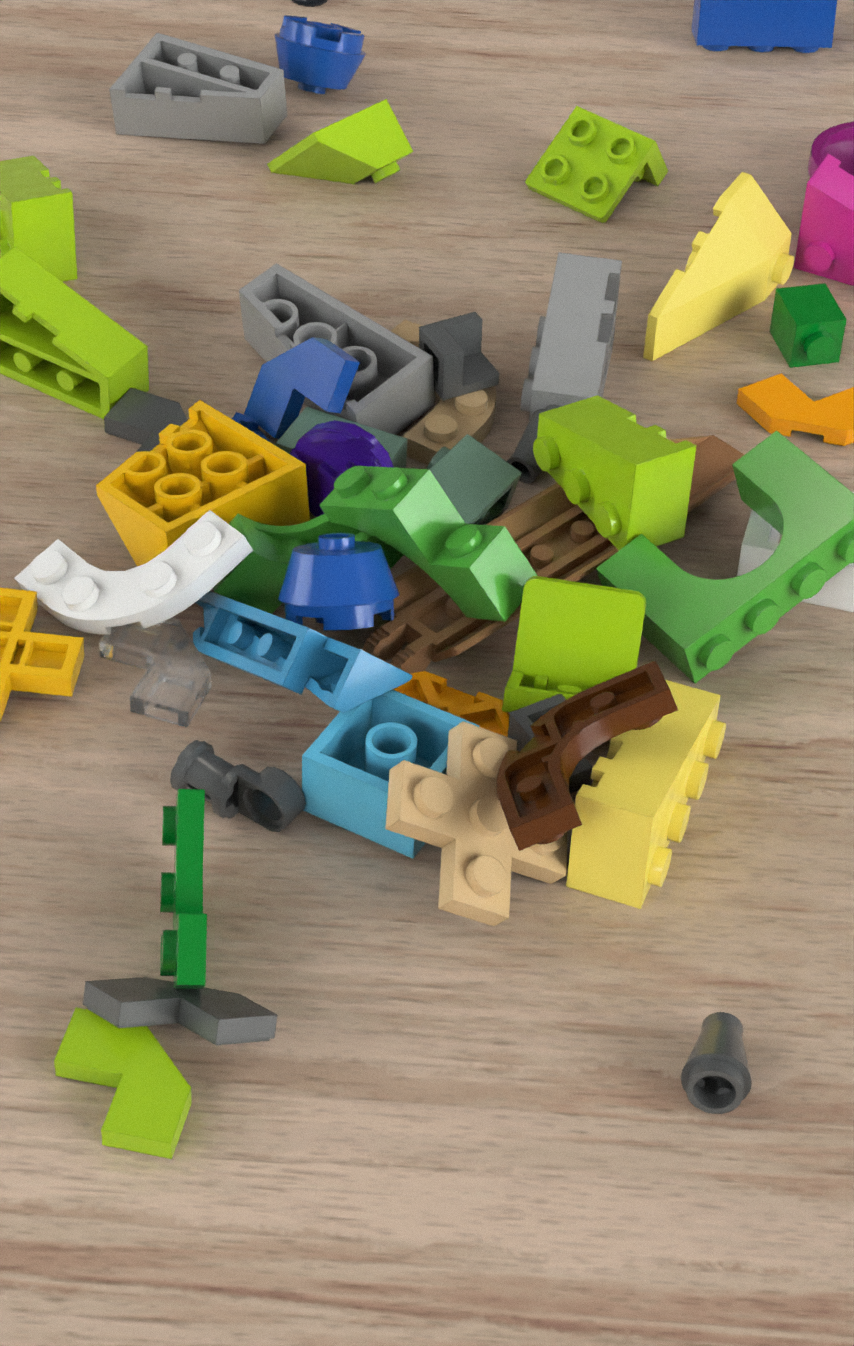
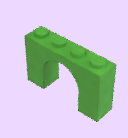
(708, 620)

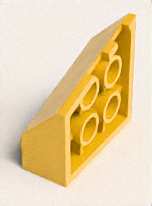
(199, 469)

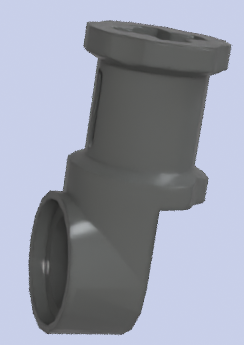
(264, 797)

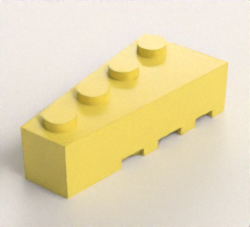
(642, 799)

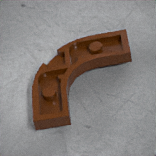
(536, 779)

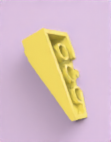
(725, 271)

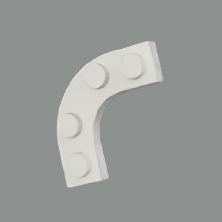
(147, 594)

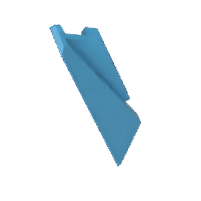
(292, 654)

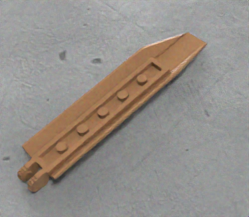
(555, 541)

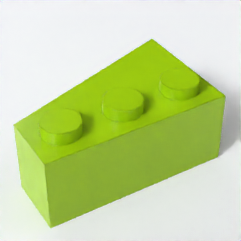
(37, 216)
(63, 341)
(617, 470)

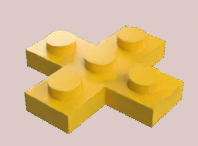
(34, 659)

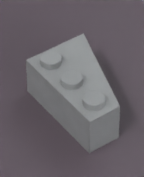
(197, 94)
(575, 335)

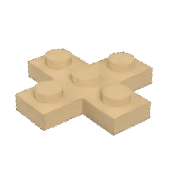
(468, 823)

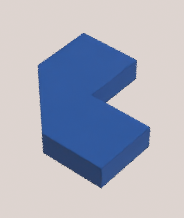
(308, 370)

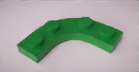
(182, 892)

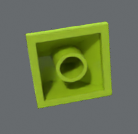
(349, 149)

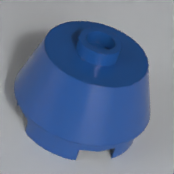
(318, 53)
(338, 583)

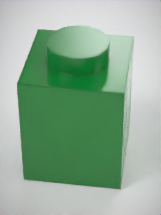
(807, 325)

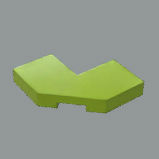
(150, 1090)

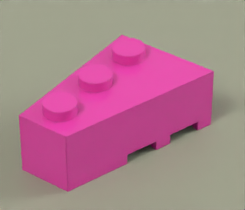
(827, 224)

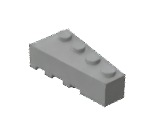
(393, 375)

